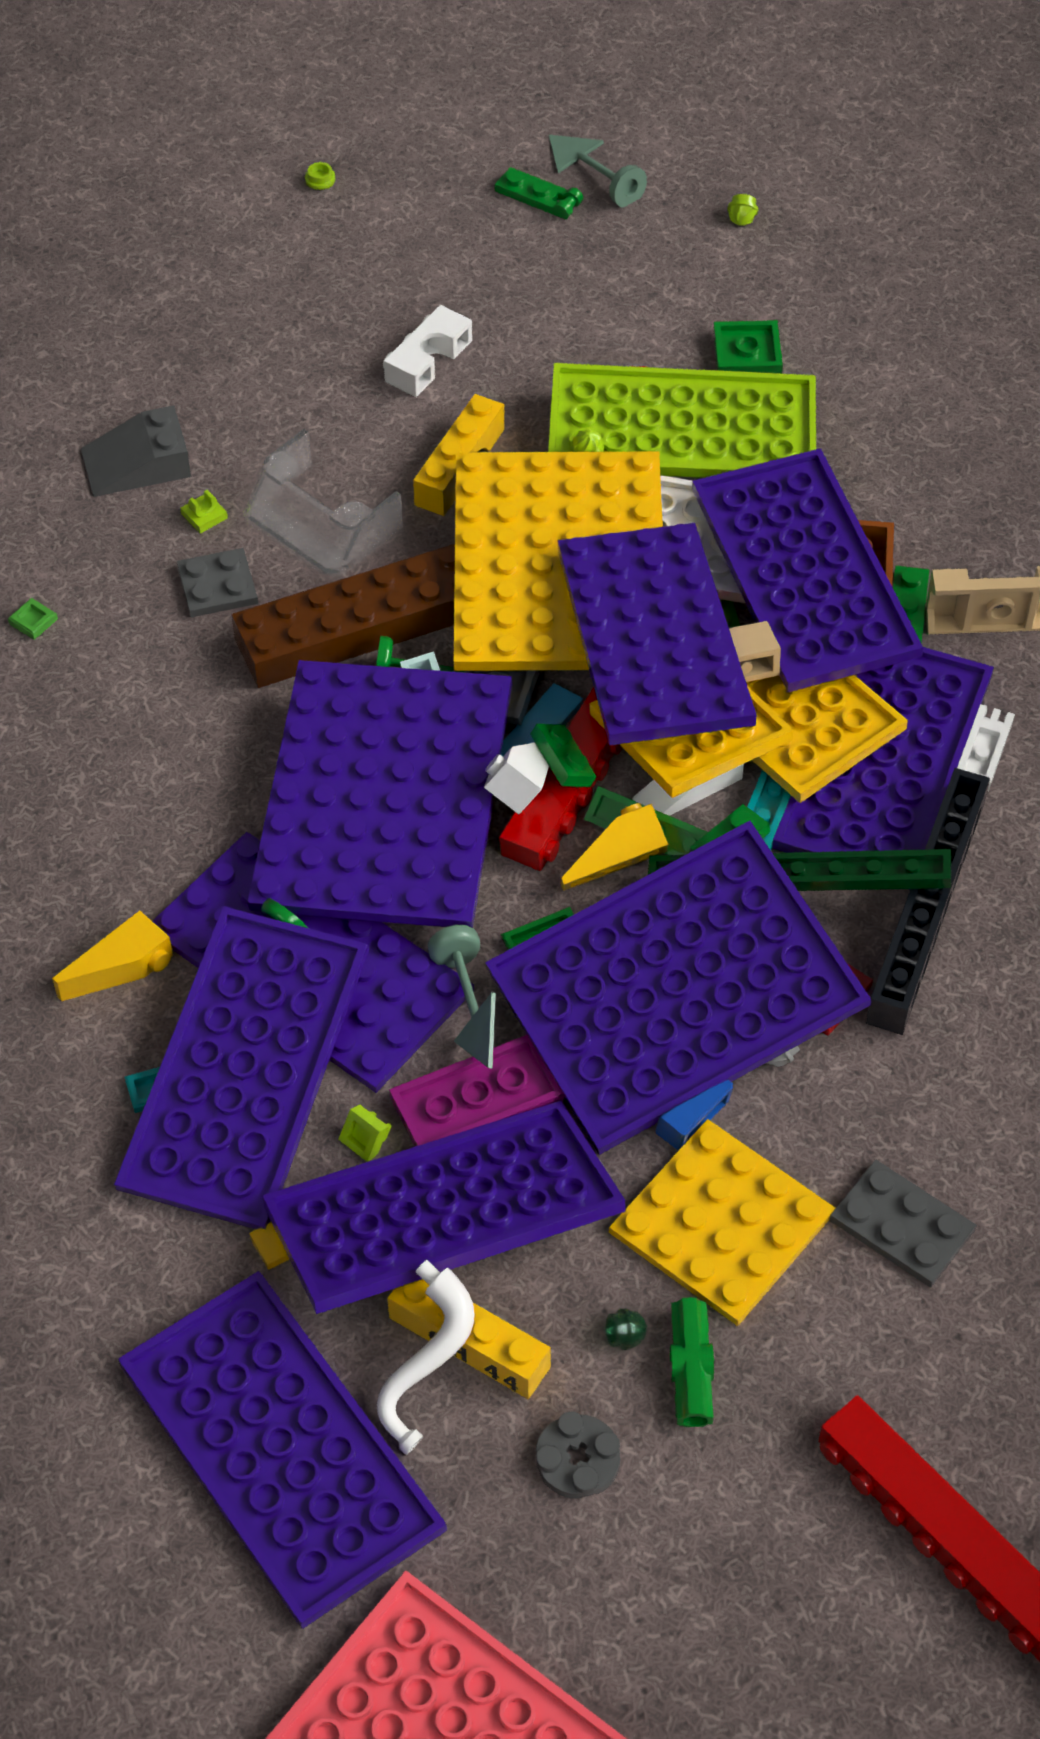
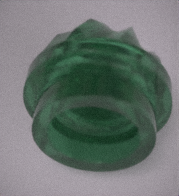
(625, 1329)

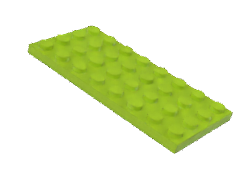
(693, 417)

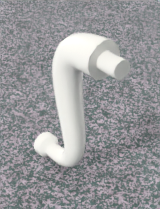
(459, 1313)

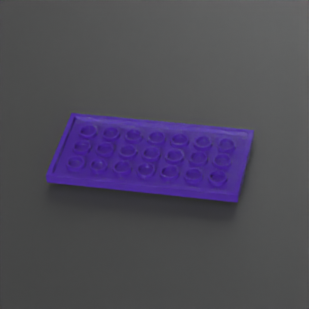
(807, 569)
(655, 634)
(899, 788)
(399, 990)
(242, 1068)
(441, 1204)
(282, 1448)

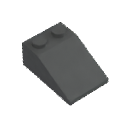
(138, 453)

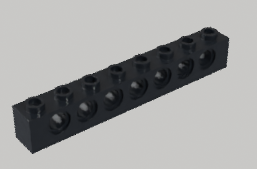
(926, 908)

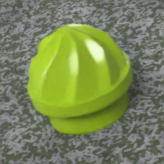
(742, 209)
(587, 442)

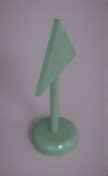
(626, 184)
(455, 948)

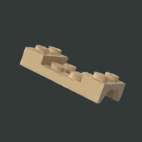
(968, 604)

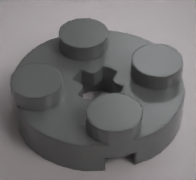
(583, 1478)

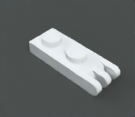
(986, 743)

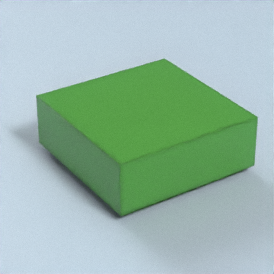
(32, 618)

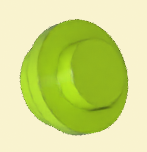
(320, 176)

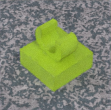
(204, 512)
(364, 1132)

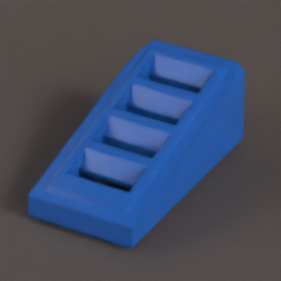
(684, 1120)

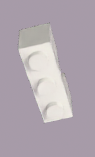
(440, 333)

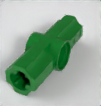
(692, 1363)

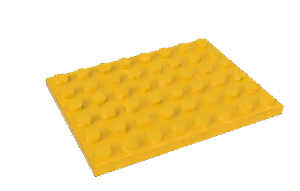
(508, 569)

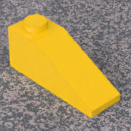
(622, 844)
(119, 958)

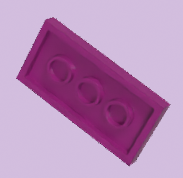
(473, 1094)

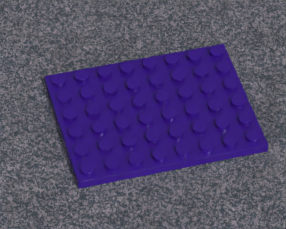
(382, 794)
(676, 985)

